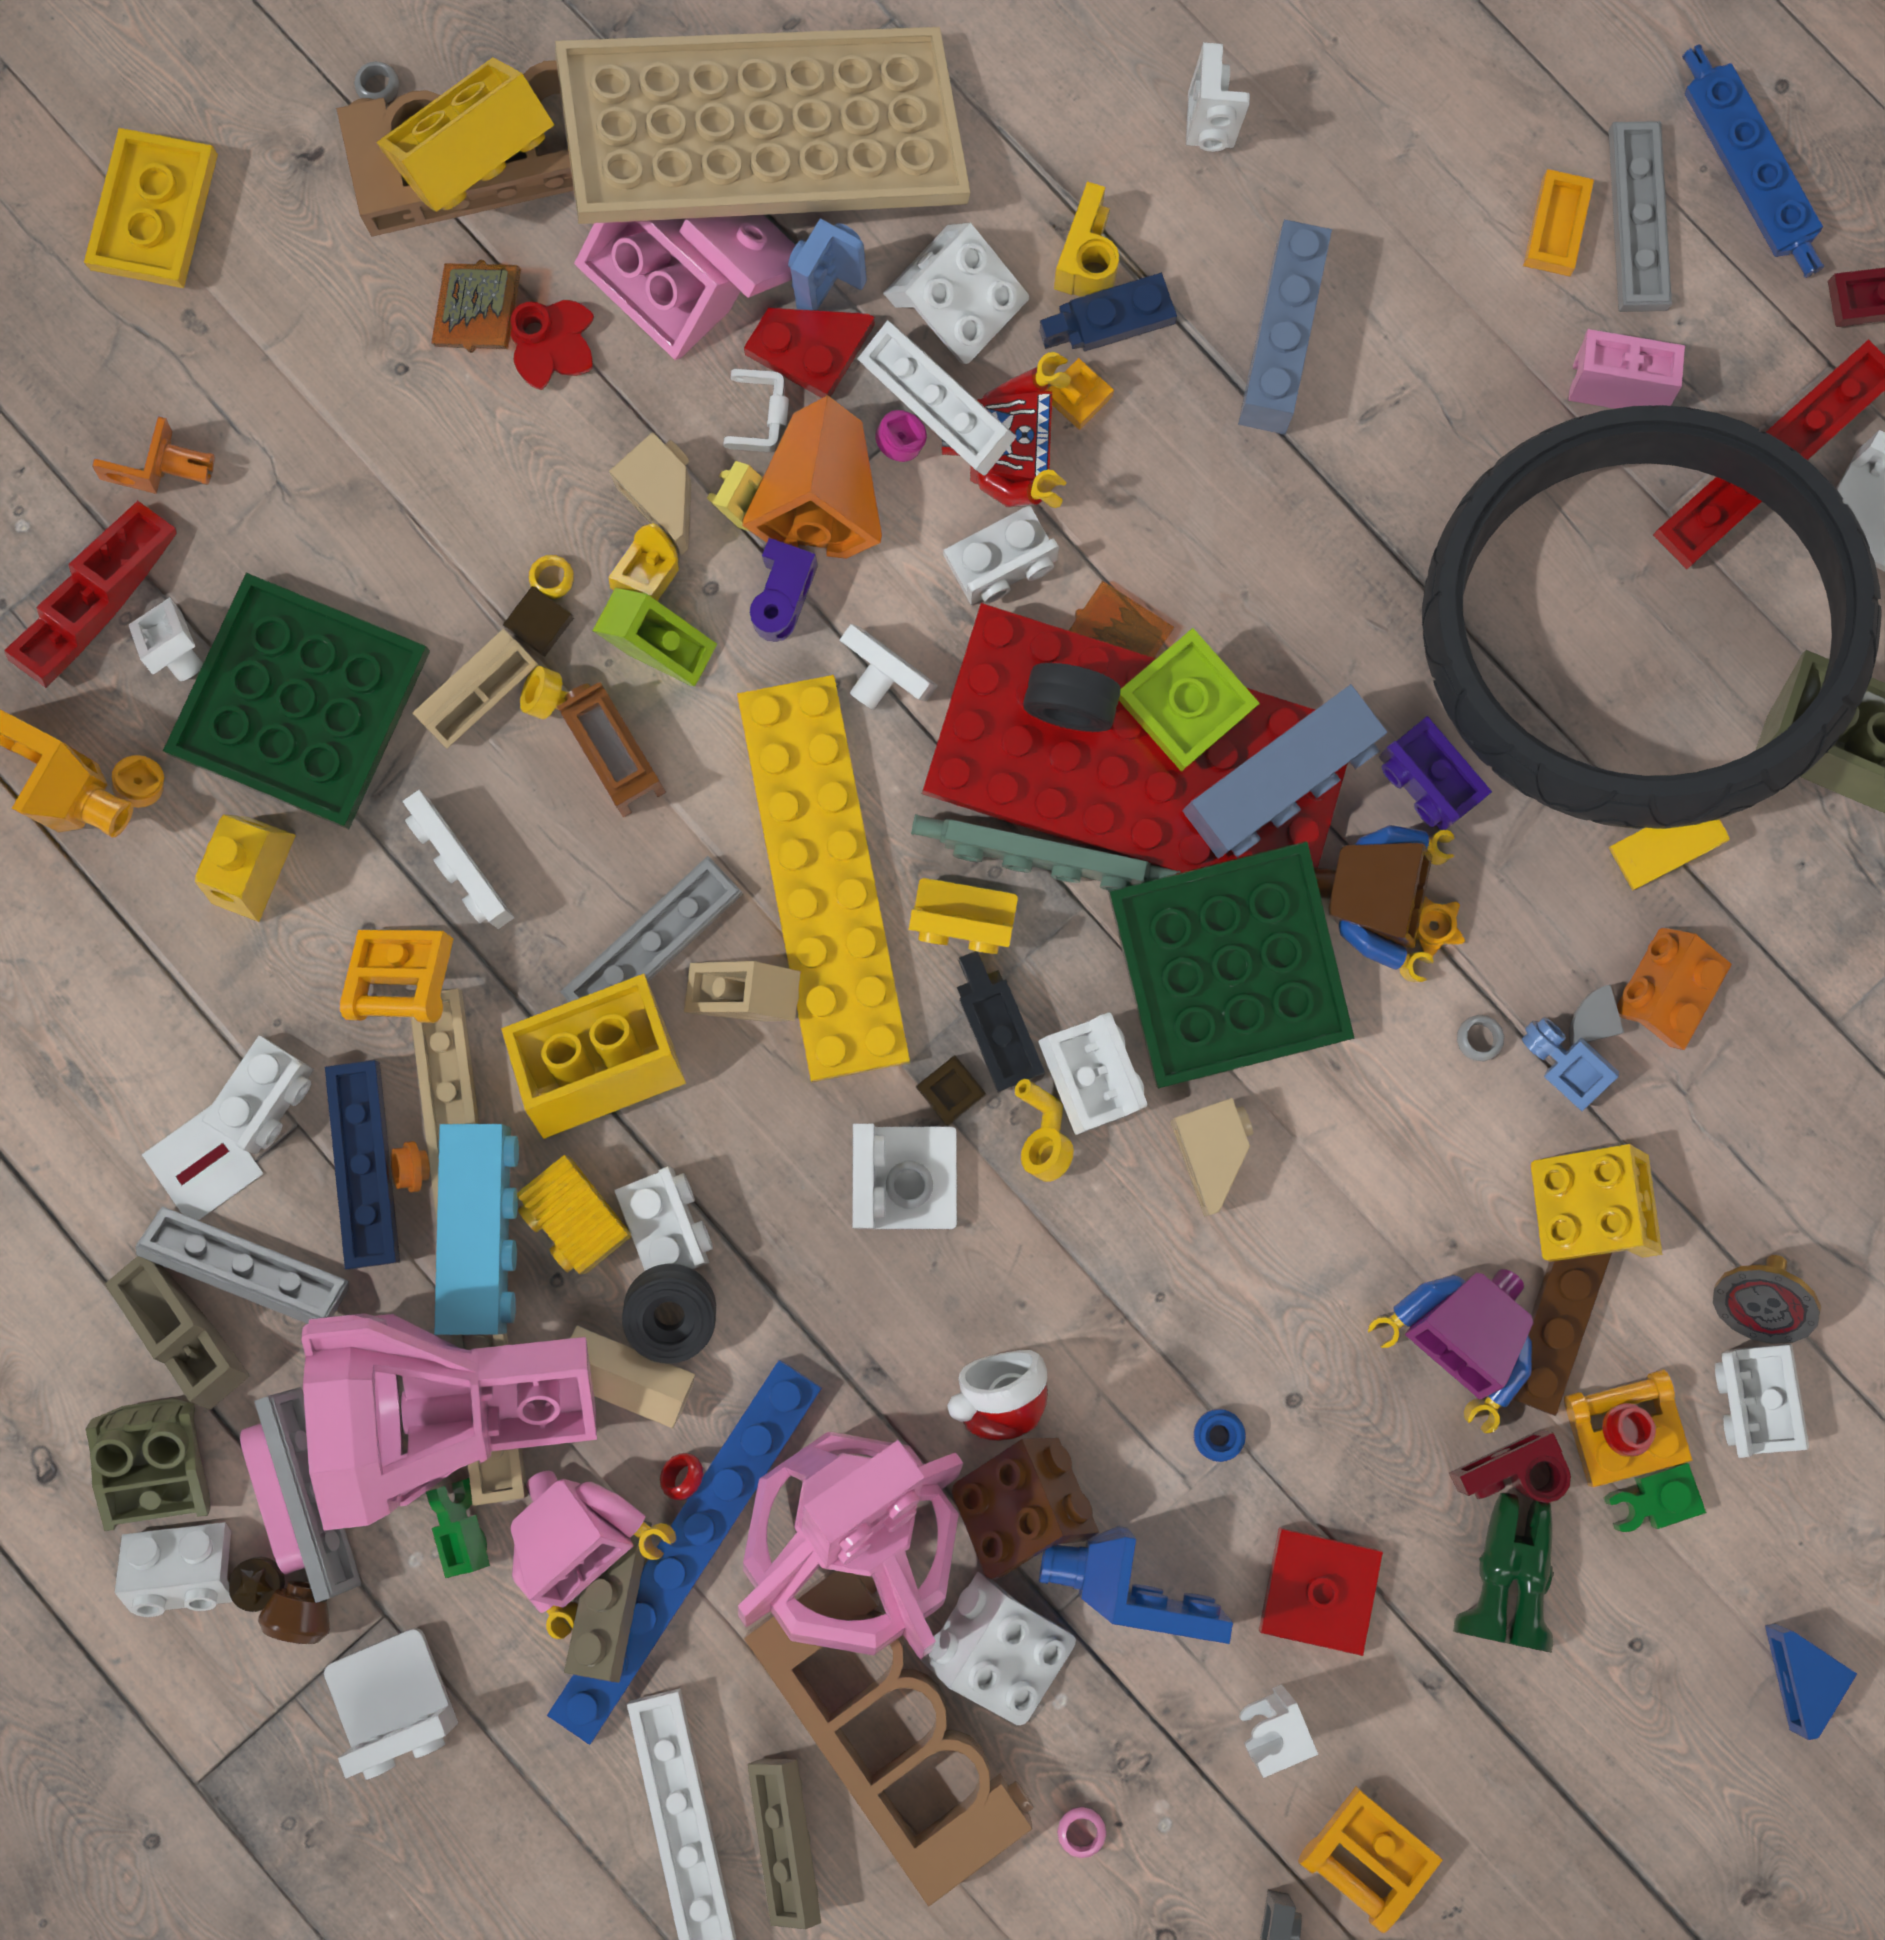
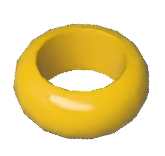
(544, 562)

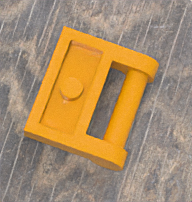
(396, 959)
(1598, 1460)
(1379, 1844)

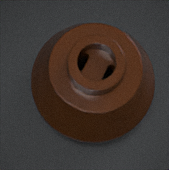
(294, 1615)

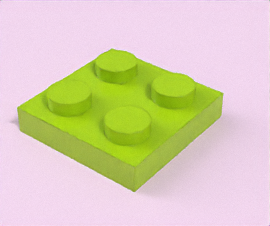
(1187, 699)

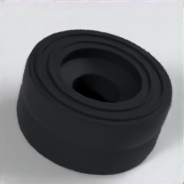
(1072, 697)
(669, 1342)

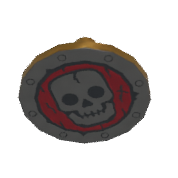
(1767, 1302)

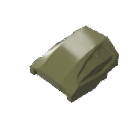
(146, 1463)

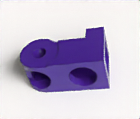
(781, 602)

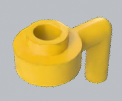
(1046, 1150)

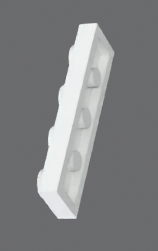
(936, 398)

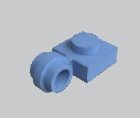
(1578, 1072)

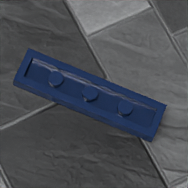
(362, 1165)

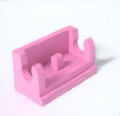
(1626, 371)

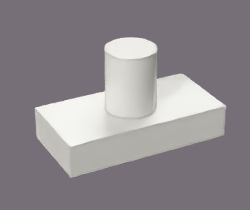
(165, 641)
(883, 670)

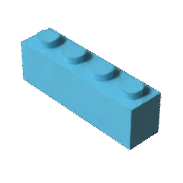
(474, 1229)

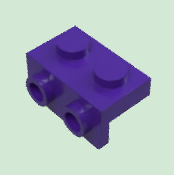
(1433, 775)

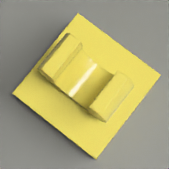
(736, 492)

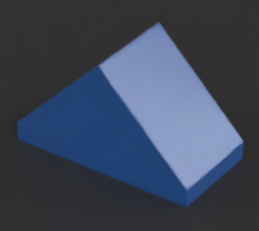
(1808, 1681)

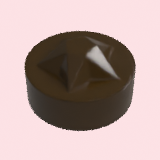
(254, 1583)

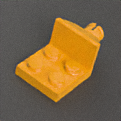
(65, 784)

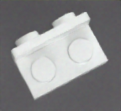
(1213, 111)
(1002, 556)
(259, 1096)
(662, 1221)

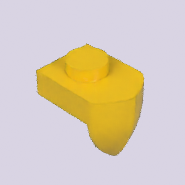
(647, 564)

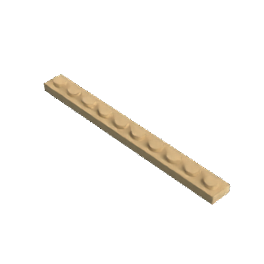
(450, 1098)

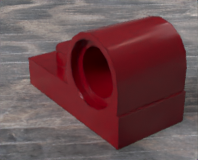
(1515, 1461)

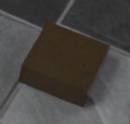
(538, 621)
(950, 1090)

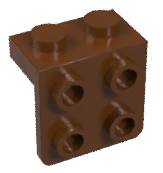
(1023, 1505)

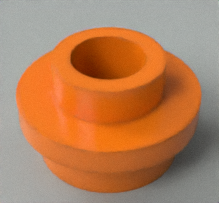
(409, 1167)

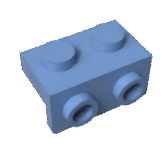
(824, 257)

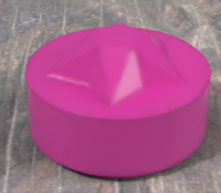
(900, 435)

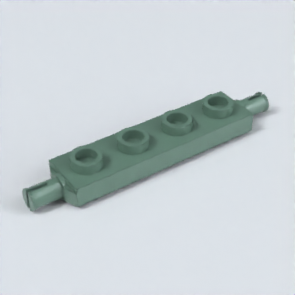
(1024, 852)

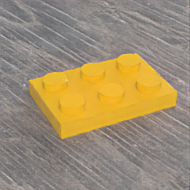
(151, 208)

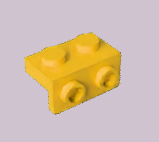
(963, 913)

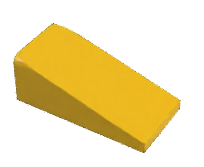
(1658, 851)

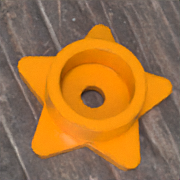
(1447, 930)

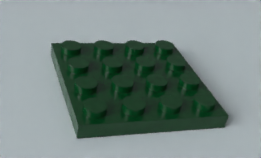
(297, 700)
(1231, 964)

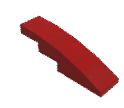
(93, 593)

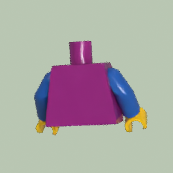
(1472, 1334)

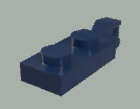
(1111, 315)

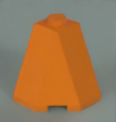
(819, 485)

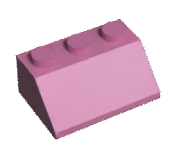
(658, 280)

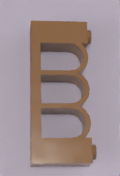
(389, 202)
(963, 1837)

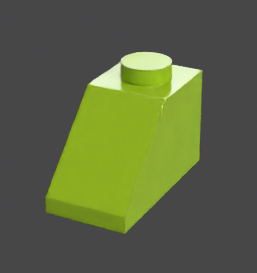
(654, 635)

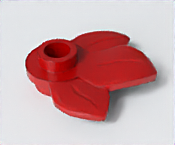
(555, 346)

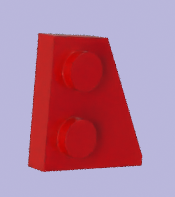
(809, 345)

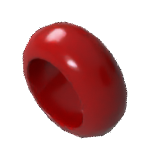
(690, 1483)

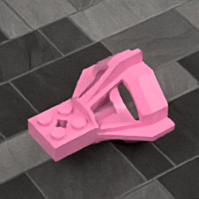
(452, 1409)
(859, 1521)

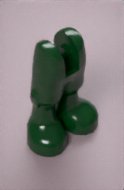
(1509, 1559)

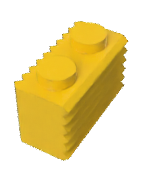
(572, 1216)

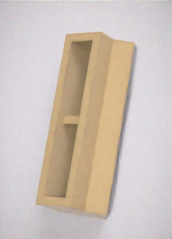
(475, 688)
(634, 1381)

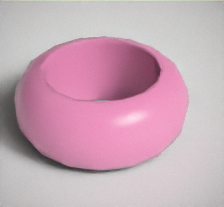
(1083, 1851)

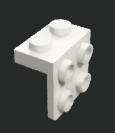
(1864, 492)
(998, 1651)
(389, 1703)

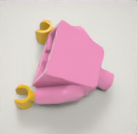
(572, 1539)

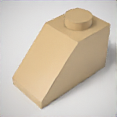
(658, 486)
(742, 991)
(1213, 1149)

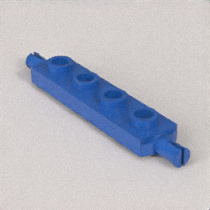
(1753, 160)

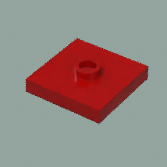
(1320, 1591)

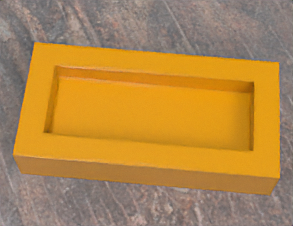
(1558, 222)

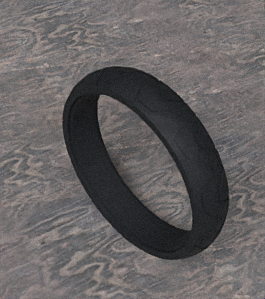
(1691, 441)

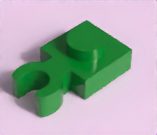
(1663, 1497)

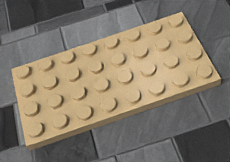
(760, 124)

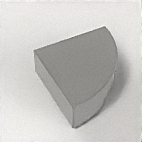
(1596, 1017)

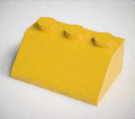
(467, 134)
(592, 1056)

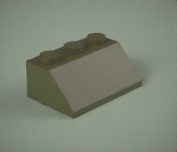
(1858, 757)

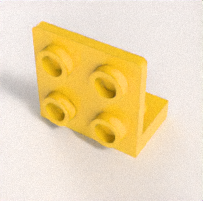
(1596, 1204)

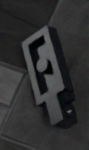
(997, 1025)

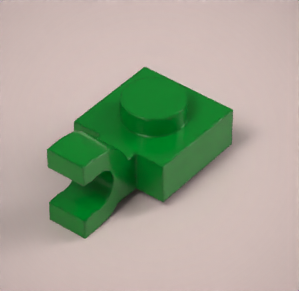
(457, 1537)

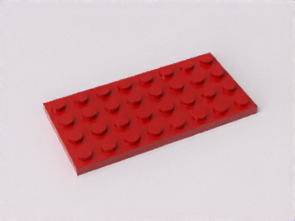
(1094, 787)

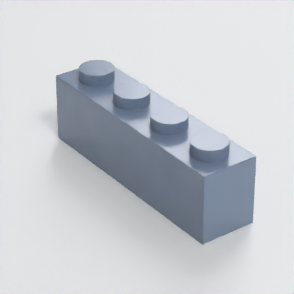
(1285, 327)
(1284, 772)

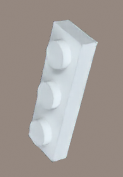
(455, 861)

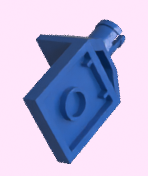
(1103, 1580)

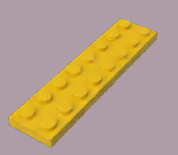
(823, 878)

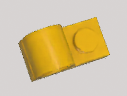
(1086, 246)

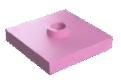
(744, 249)

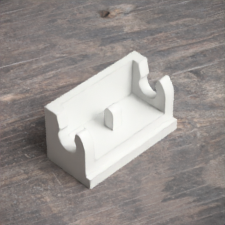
(1282, 1737)

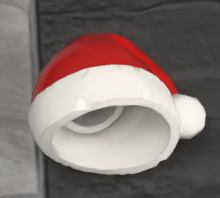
(1001, 1395)

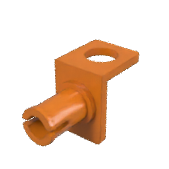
(160, 460)

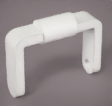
(776, 415)

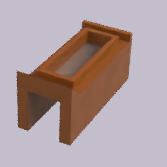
(609, 745)

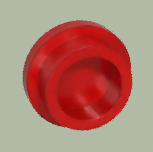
(1628, 1429)

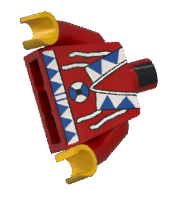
(1025, 408)

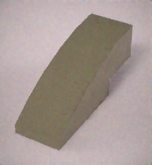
(177, 1332)

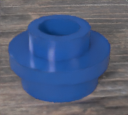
(1231, 1446)

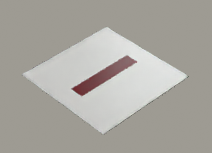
(200, 1167)

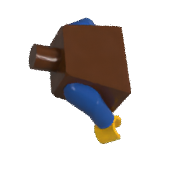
(1382, 892)

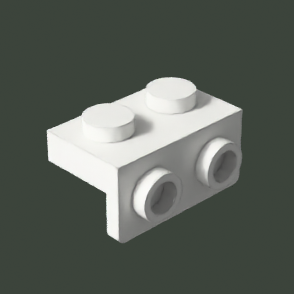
(1093, 1073)
(1762, 1400)
(174, 1569)

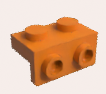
(1673, 986)

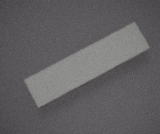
(1640, 216)
(661, 931)
(241, 1267)
(324, 1553)

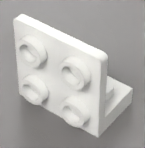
(960, 290)
(882, 1148)

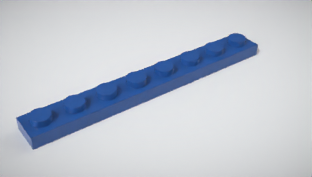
(699, 1533)

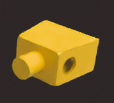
(243, 864)

